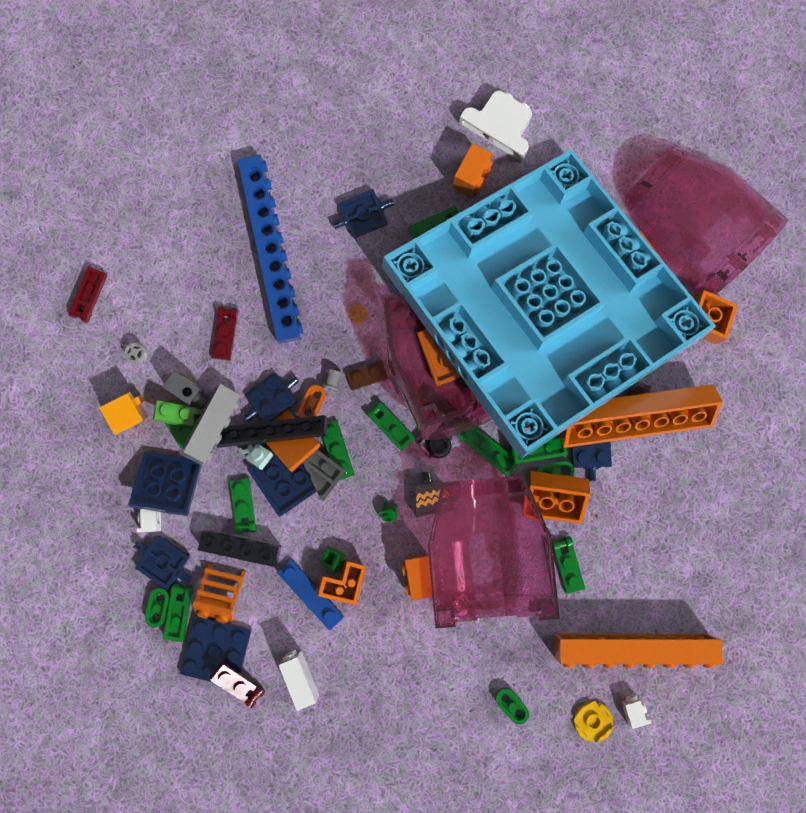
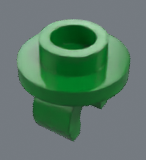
(388, 515)

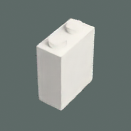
(298, 679)

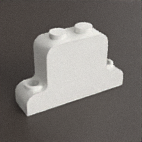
(500, 123)

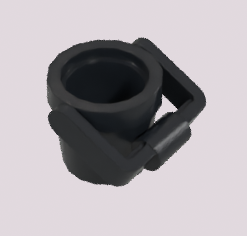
(436, 448)

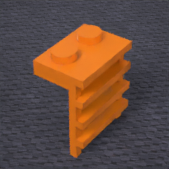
(216, 605)

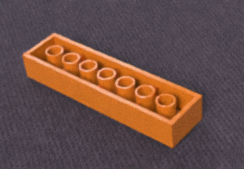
(646, 416)
(637, 649)

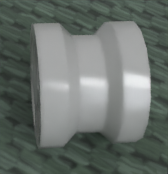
(132, 350)

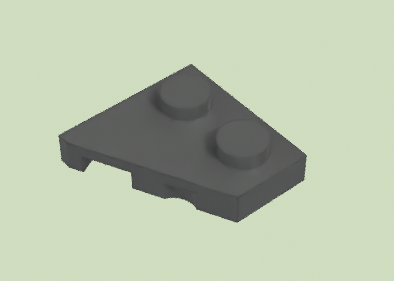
(323, 473)

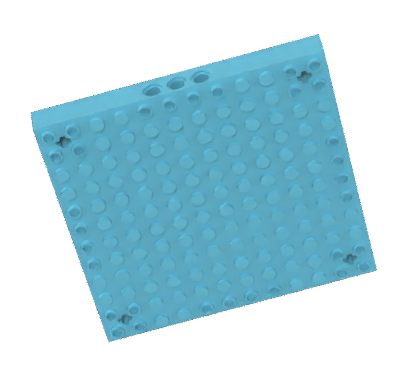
(546, 300)

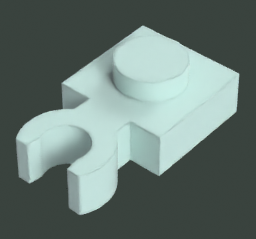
(257, 455)

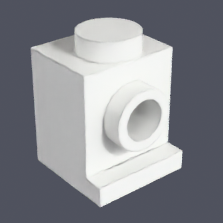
(149, 521)
(635, 711)

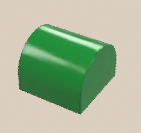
(332, 559)

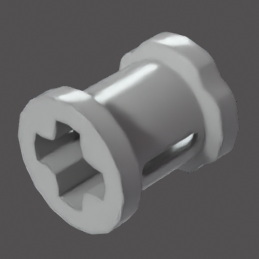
(332, 380)

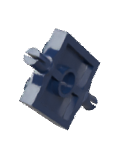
(363, 213)
(271, 398)
(592, 457)
(162, 562)

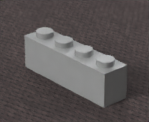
(210, 424)

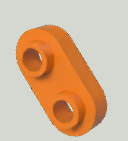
(310, 402)

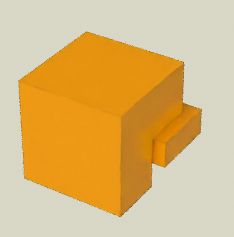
(124, 412)

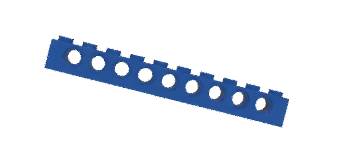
(248, 168)

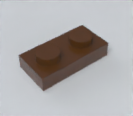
(367, 375)

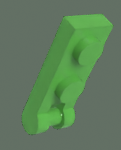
(175, 414)

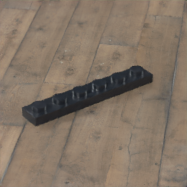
(273, 431)

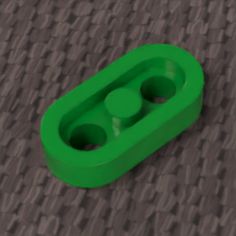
(555, 468)
(157, 606)
(511, 705)

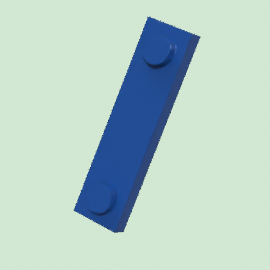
(305, 590)

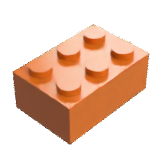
(560, 496)

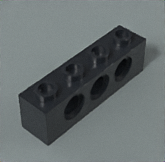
(239, 548)

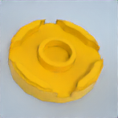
(587, 718)

